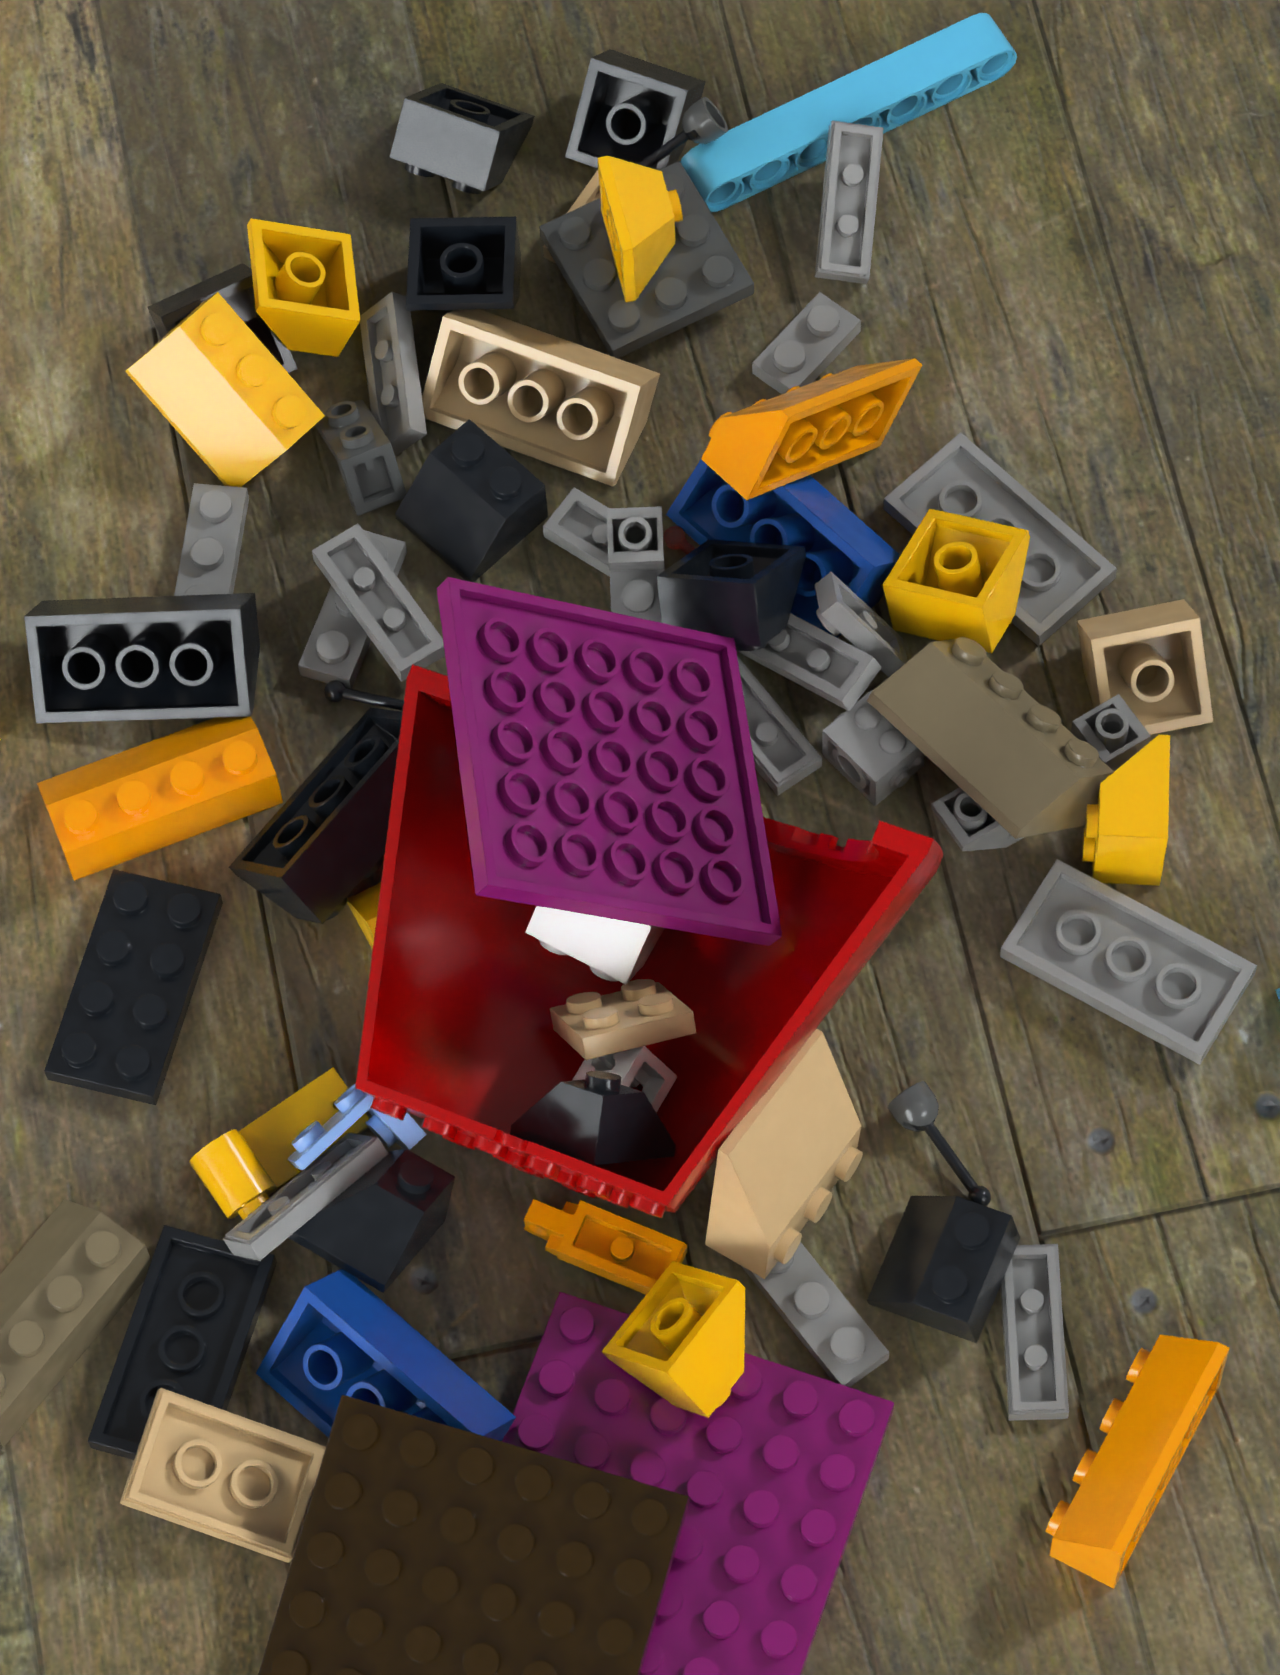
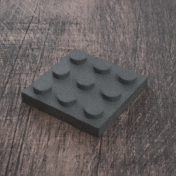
(691, 282)

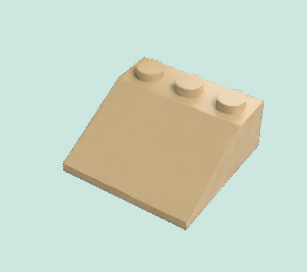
(784, 1162)

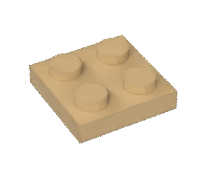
(622, 1020)

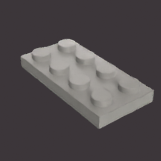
(1059, 565)
(1128, 961)

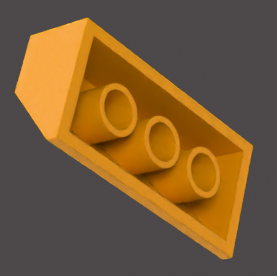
(808, 427)
(160, 793)
(1137, 1456)

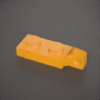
(604, 1243)

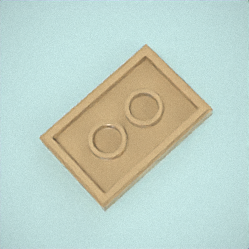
(223, 1475)

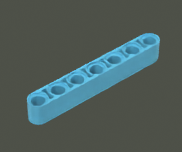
(876, 95)

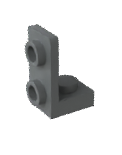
(362, 456)

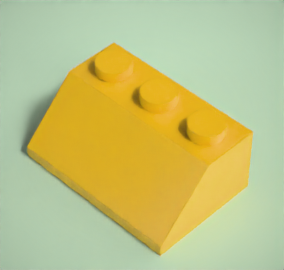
(224, 392)

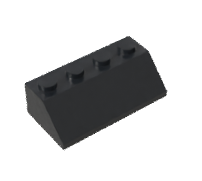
(143, 657)
(331, 826)

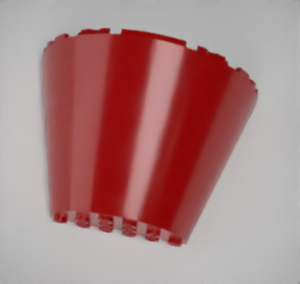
(466, 995)

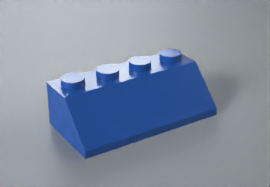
(790, 515)
(358, 1347)

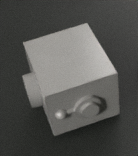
(870, 751)

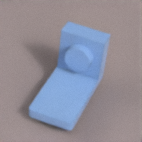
(351, 1107)

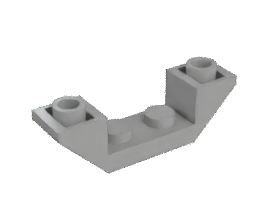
(635, 560)
(1108, 728)

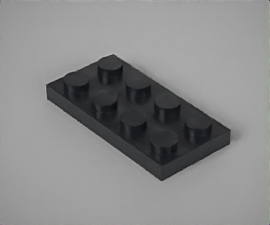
(134, 987)
(183, 1334)

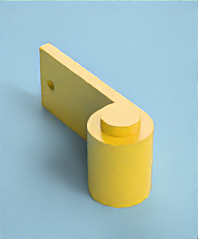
(253, 1162)

